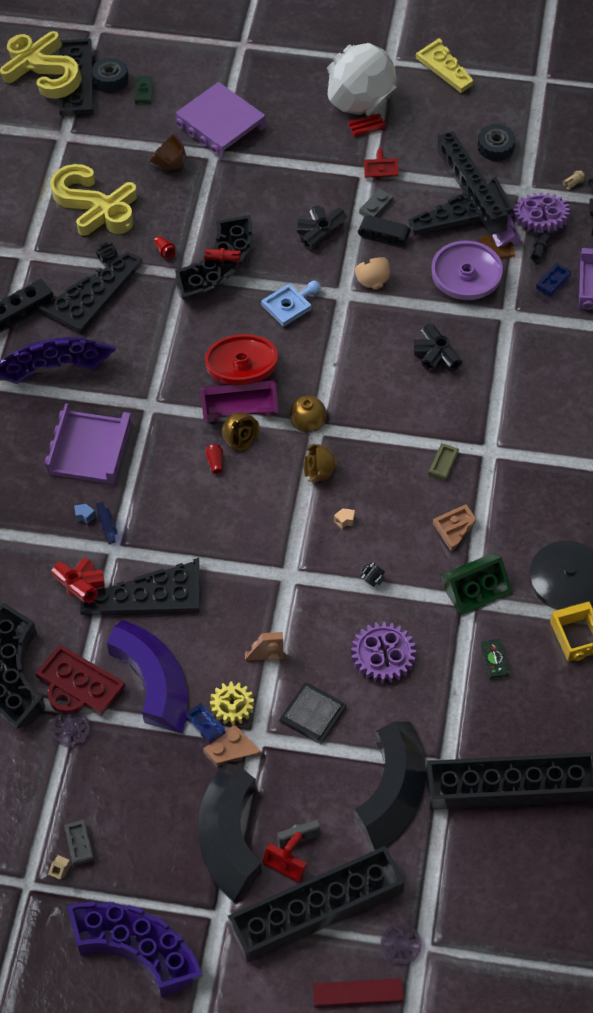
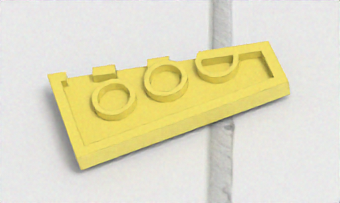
(441, 62)

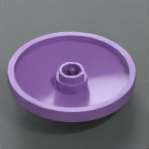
(466, 270)

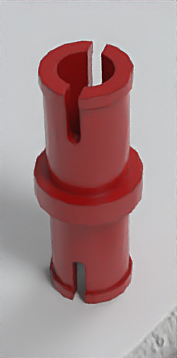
(222, 255)

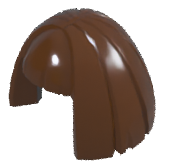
(169, 155)

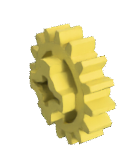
(242, 704)

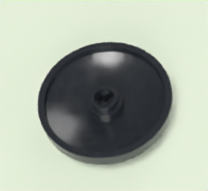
(563, 574)

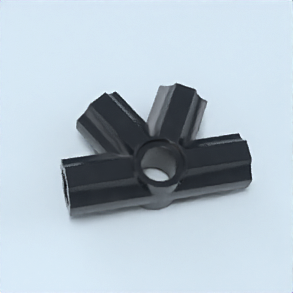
(320, 226)
(436, 349)

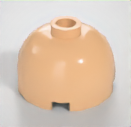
(374, 273)

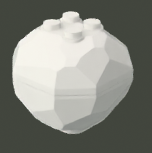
(361, 79)

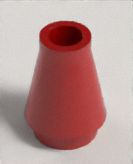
(165, 248)
(215, 458)

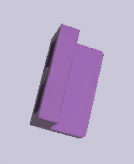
(510, 235)

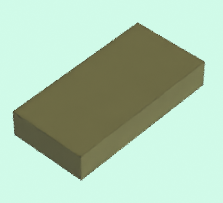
(443, 462)

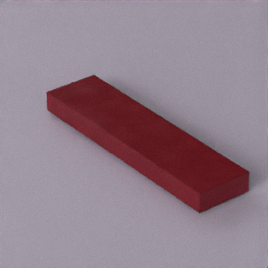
(357, 992)

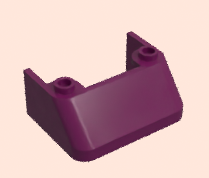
(231, 399)

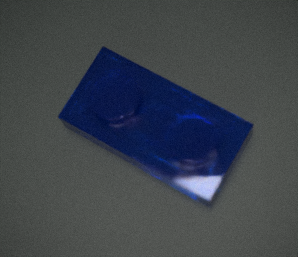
(553, 279)
(104, 516)
(205, 723)

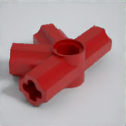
(81, 580)

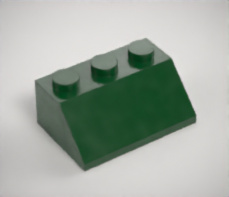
(477, 583)

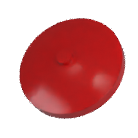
(241, 359)

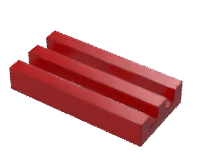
(365, 123)

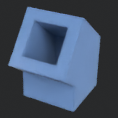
(84, 513)

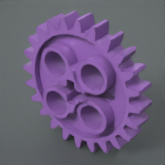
(550, 214)
(365, 655)

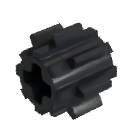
(106, 252)
(372, 574)

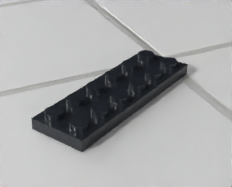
(82, 98)

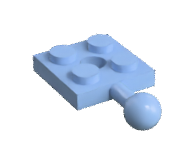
(291, 296)

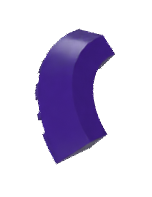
(51, 354)
(159, 671)
(138, 937)

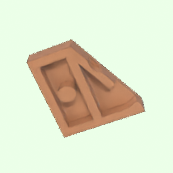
(454, 525)
(267, 647)
(231, 747)

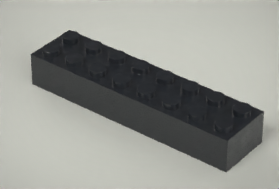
(510, 781)
(315, 904)

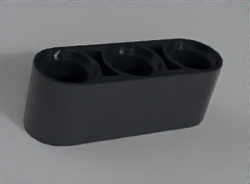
(384, 231)

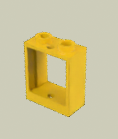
(571, 615)

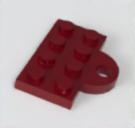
(78, 683)

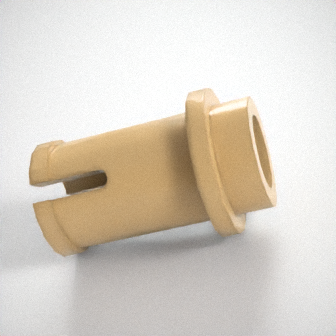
(577, 177)

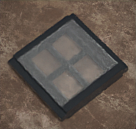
(312, 713)

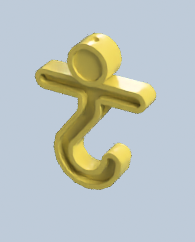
(38, 58)
(101, 208)

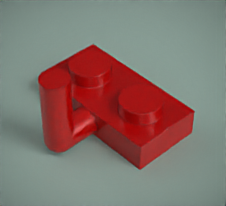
(381, 167)
(283, 860)

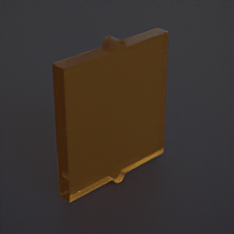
(504, 252)

